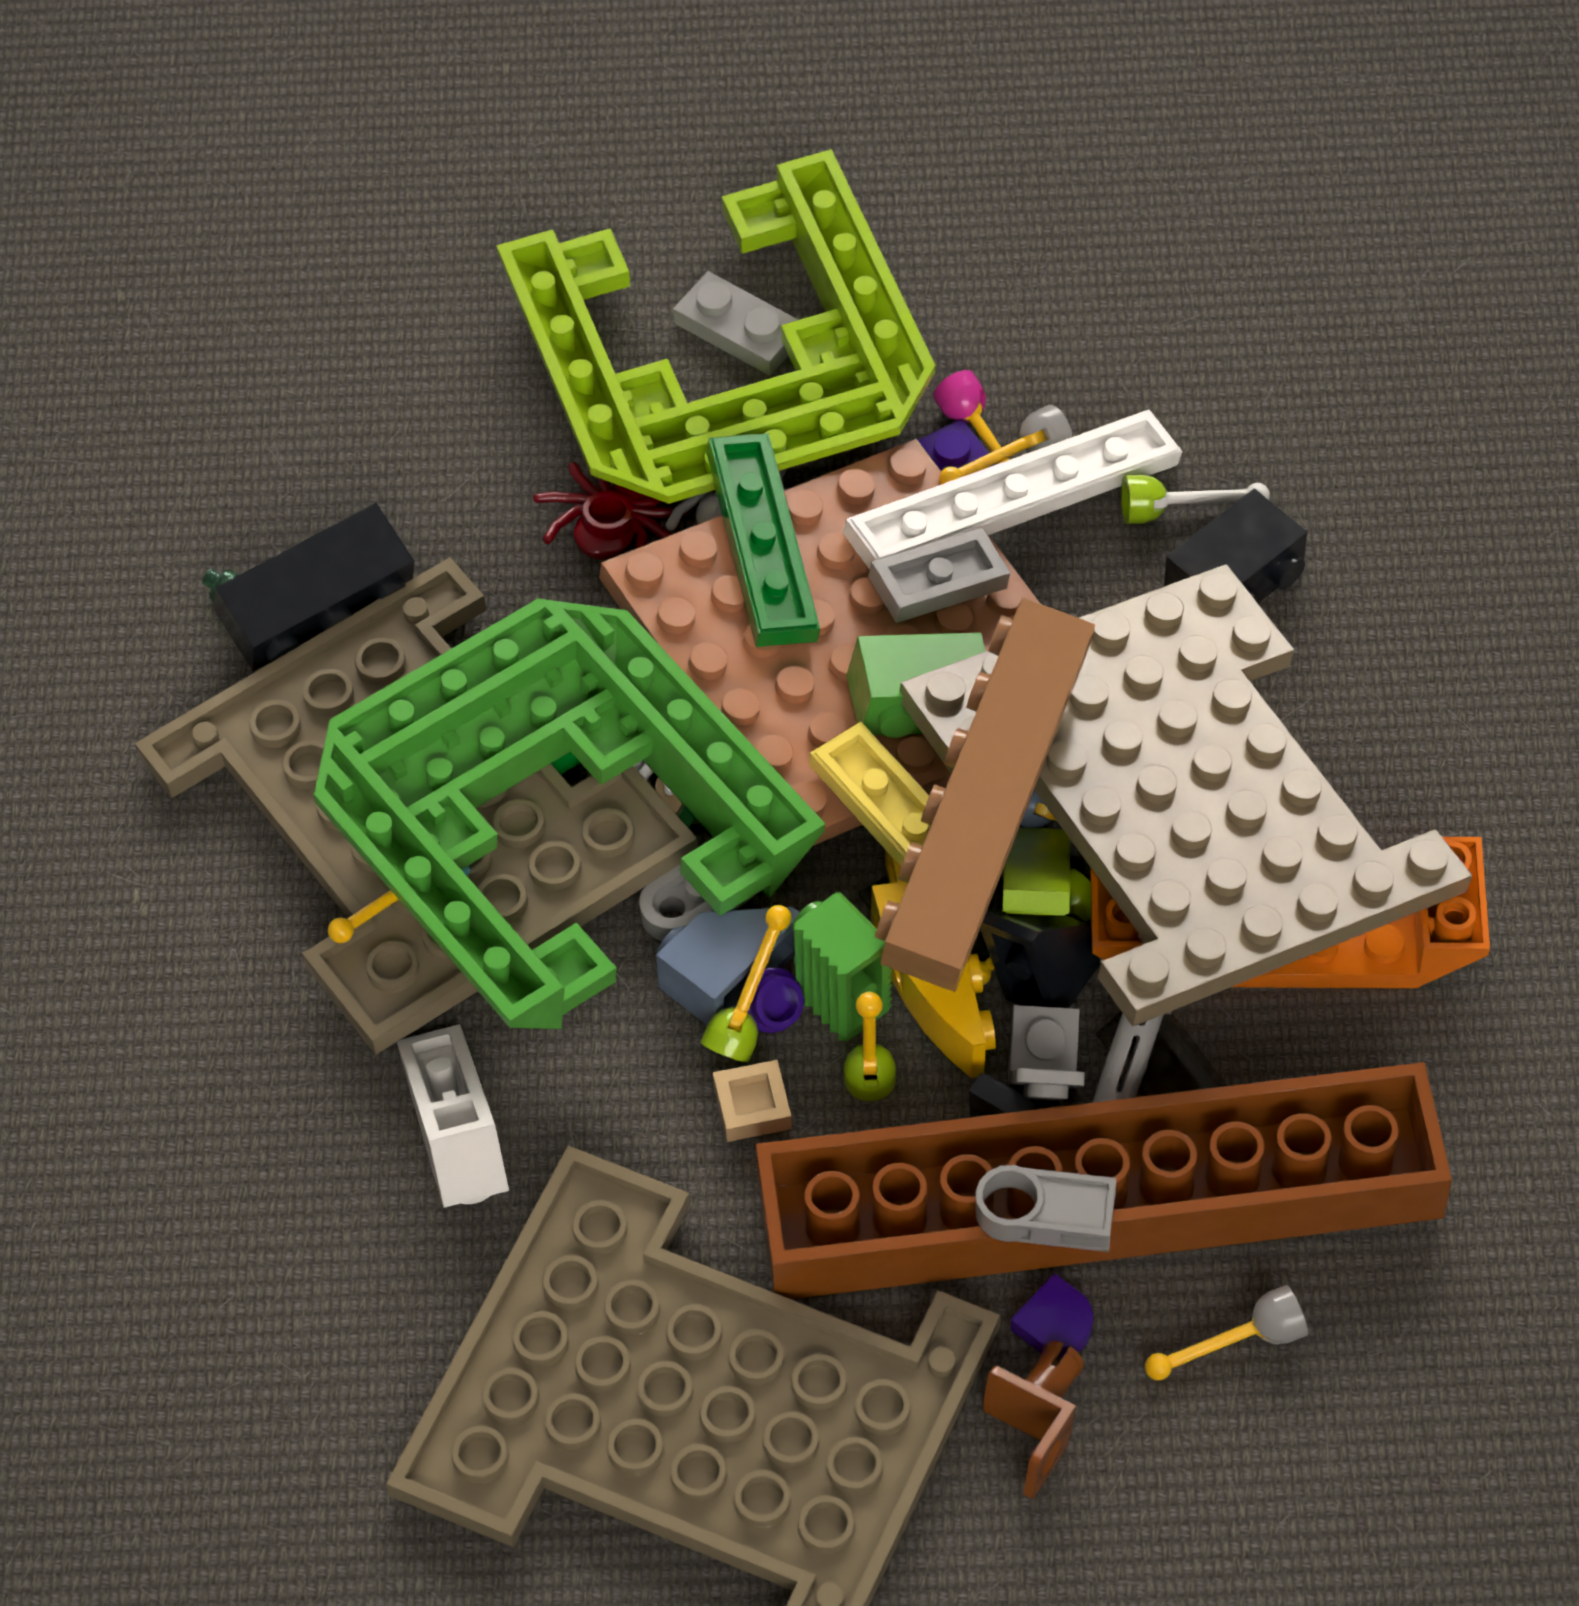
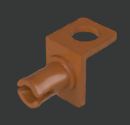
(1037, 1407)

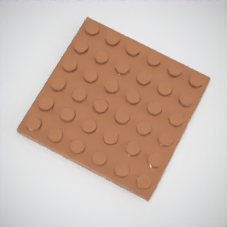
(799, 693)

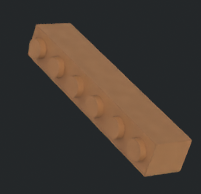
(986, 793)

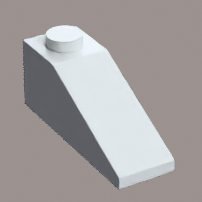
(453, 1116)

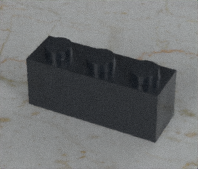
(313, 586)

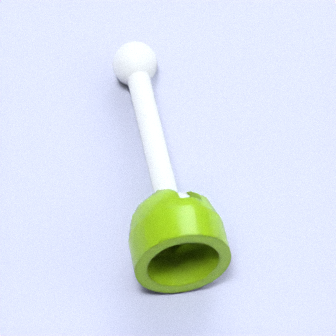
(1146, 497)

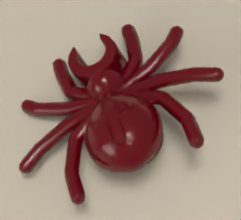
(607, 516)

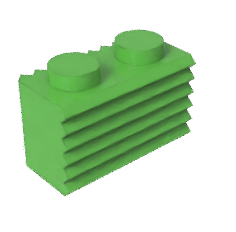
(839, 962)

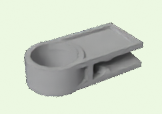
(1067, 1212)

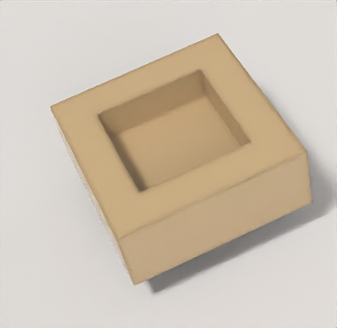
(752, 1100)

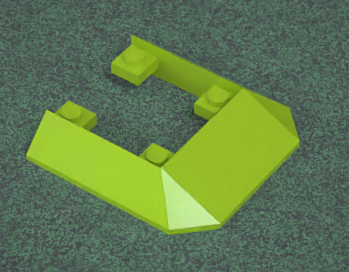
(853, 365)

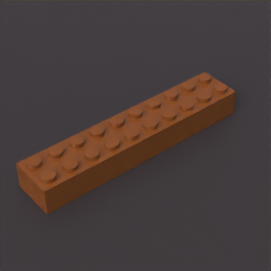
(1186, 1167)

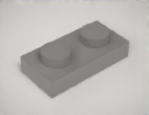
(734, 322)
(939, 575)

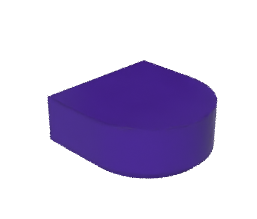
(1055, 1314)

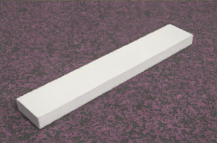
(1017, 488)

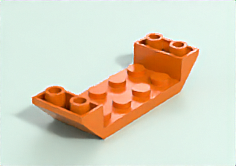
(1391, 956)

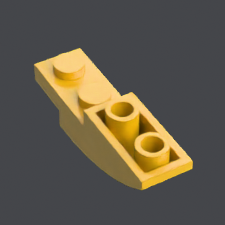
(944, 1015)

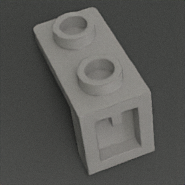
(1044, 1051)

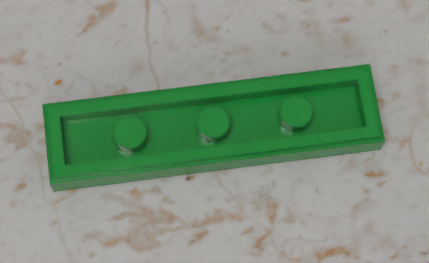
(762, 540)

